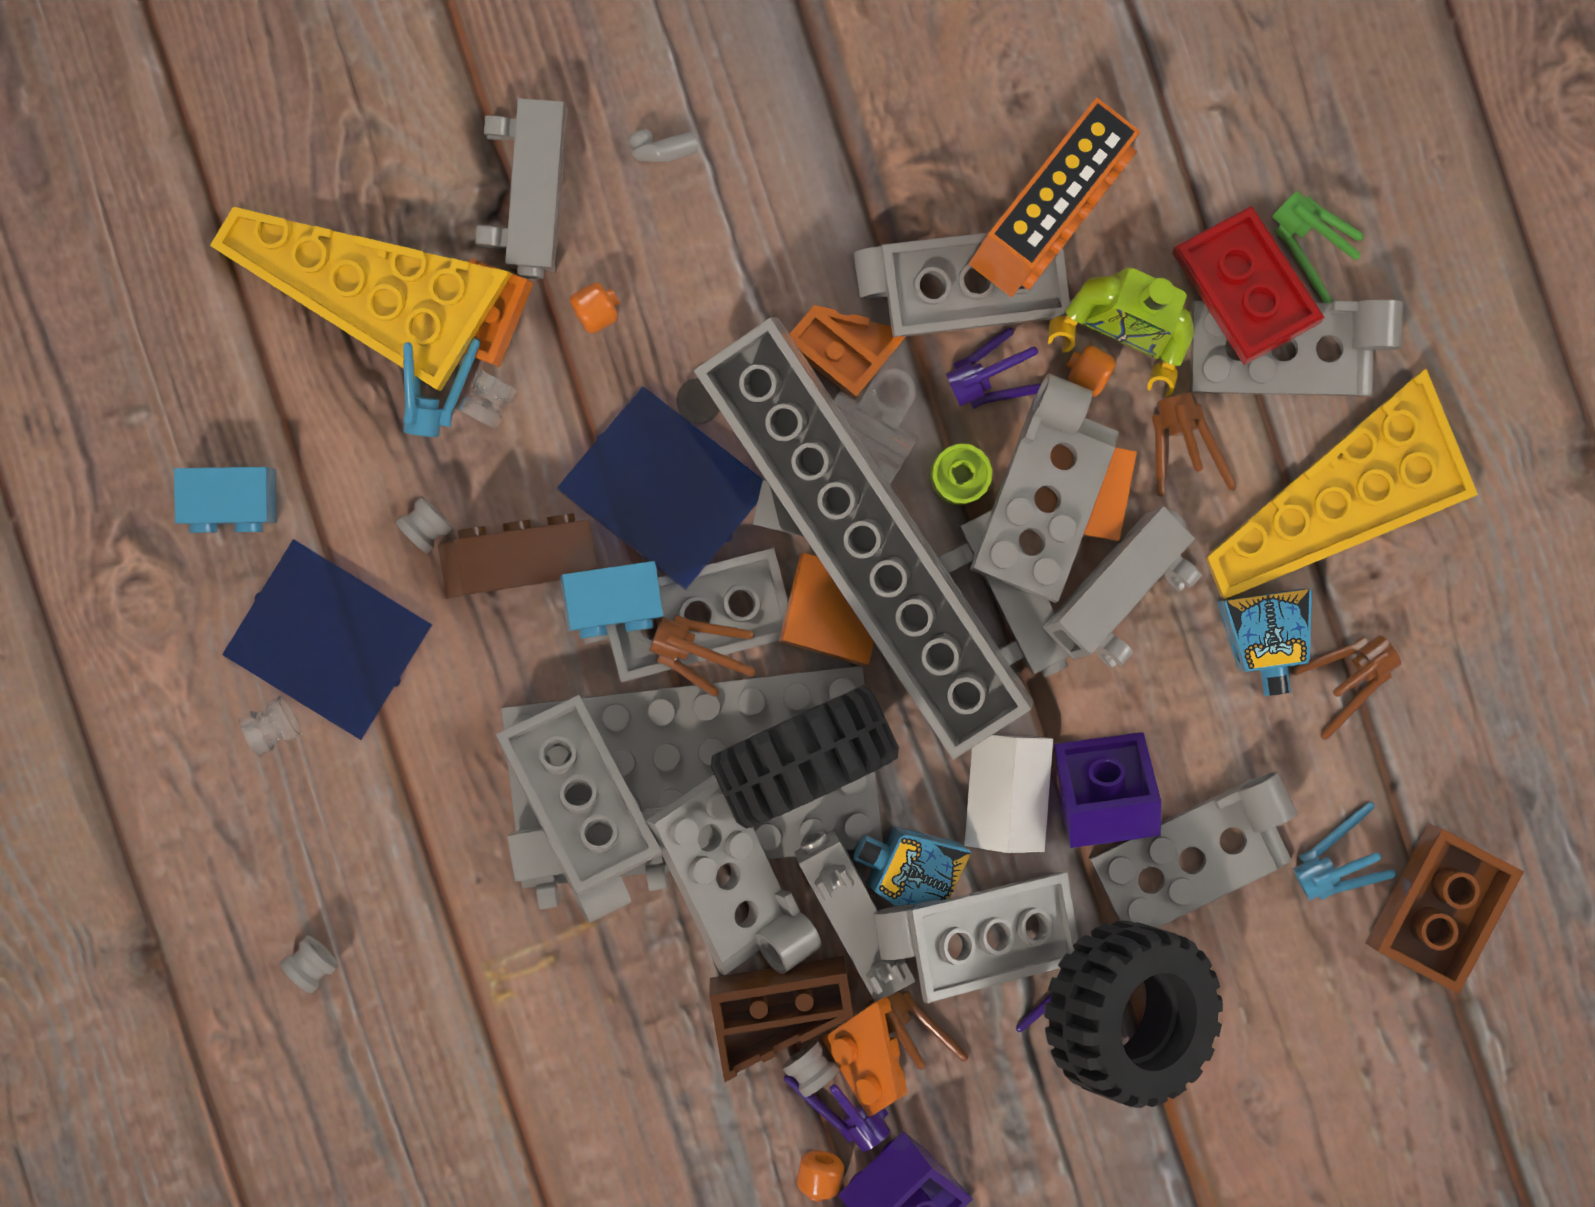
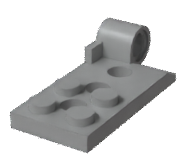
(896, 274)
(1352, 324)
(1052, 420)
(752, 573)
(1252, 807)
(589, 869)
(773, 918)
(928, 926)

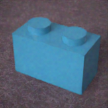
(225, 497)
(610, 598)

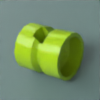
(960, 474)

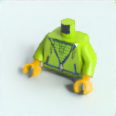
(1136, 312)

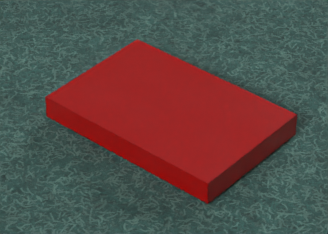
(1248, 285)

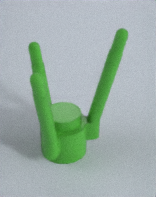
(1299, 217)

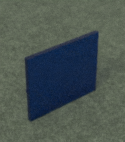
(663, 487)
(327, 639)

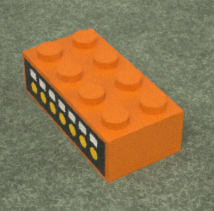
(1056, 199)

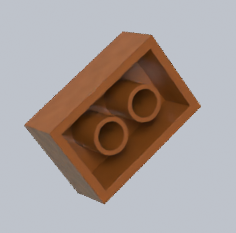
(1444, 908)

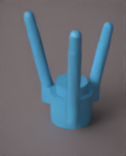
(423, 413)
(1320, 877)

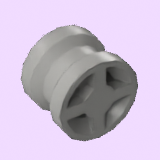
(424, 525)
(309, 964)
(810, 1068)

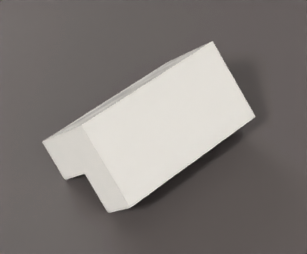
(1009, 793)

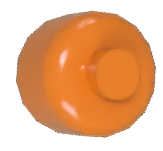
(595, 307)
(1091, 369)
(820, 1175)

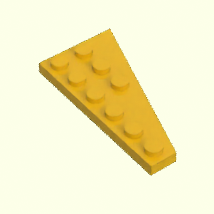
(370, 287)
(1370, 482)

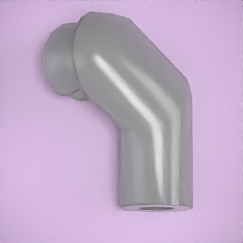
(663, 150)

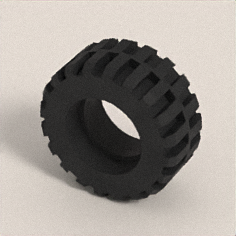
(805, 757)
(1176, 1022)

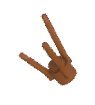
(1181, 417)
(675, 641)
(1372, 663)
(899, 1017)

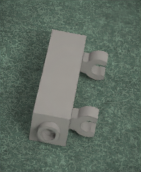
(535, 186)
(1119, 583)
(1020, 610)
(535, 859)
(851, 912)

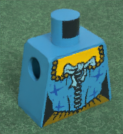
(1269, 634)
(912, 865)

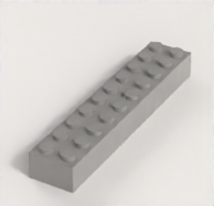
(864, 537)

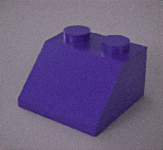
(1108, 790)
(904, 1178)

